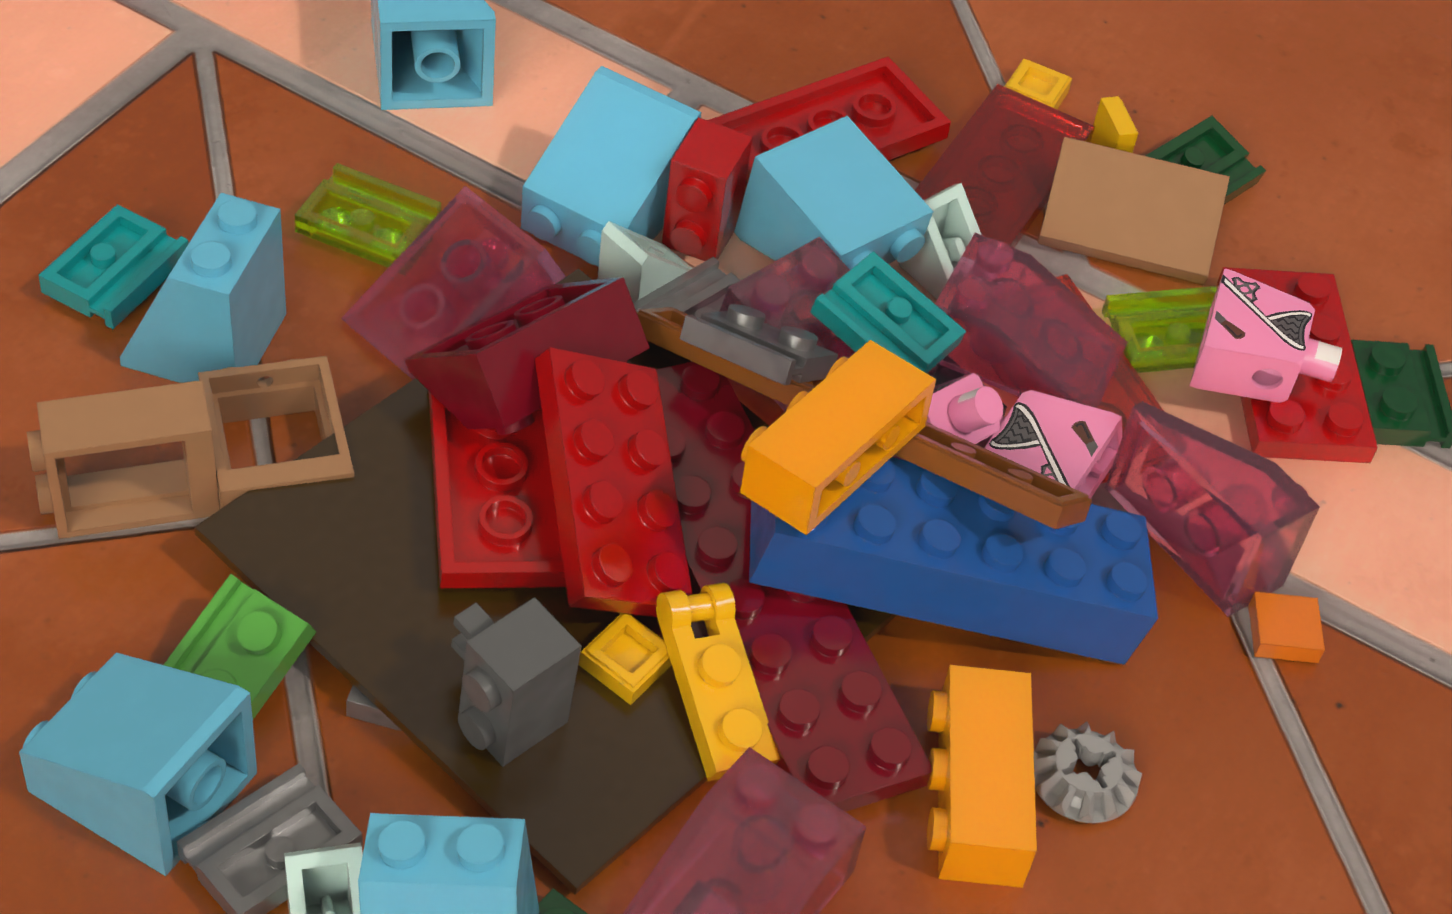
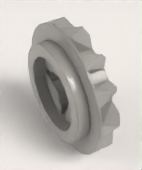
(1078, 794)

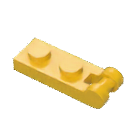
(714, 677)

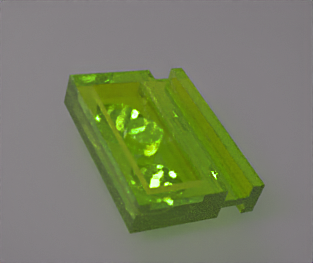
(365, 215)
(1160, 326)

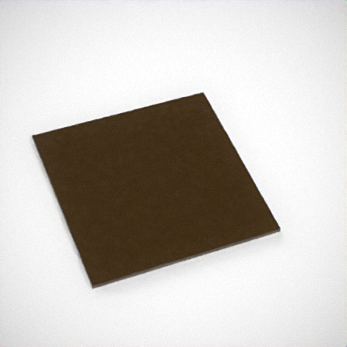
(365, 575)

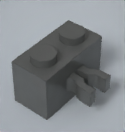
(514, 678)

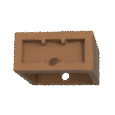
(291, 388)
(130, 494)

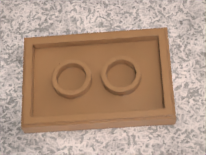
(1134, 210)

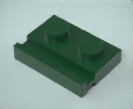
(1215, 150)
(1404, 393)

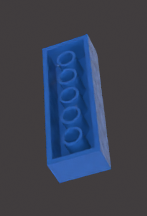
(968, 563)

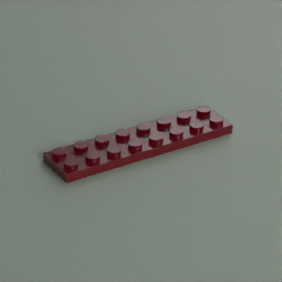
(809, 660)

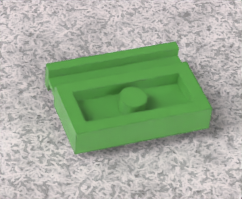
(243, 641)

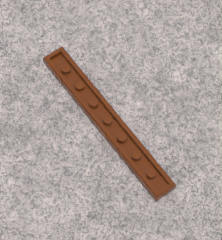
(931, 448)

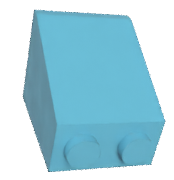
(434, 53)
(606, 166)
(835, 189)
(218, 298)
(143, 755)
(446, 866)

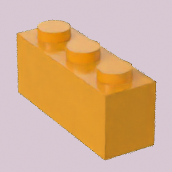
(836, 436)
(983, 776)

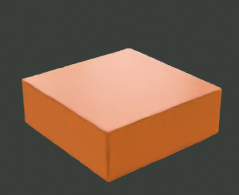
(1286, 627)

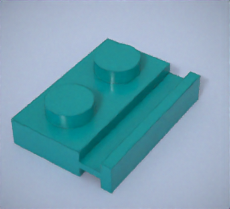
(113, 266)
(886, 308)

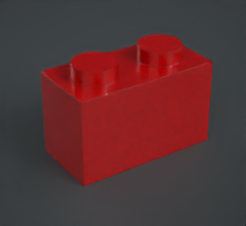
(706, 189)

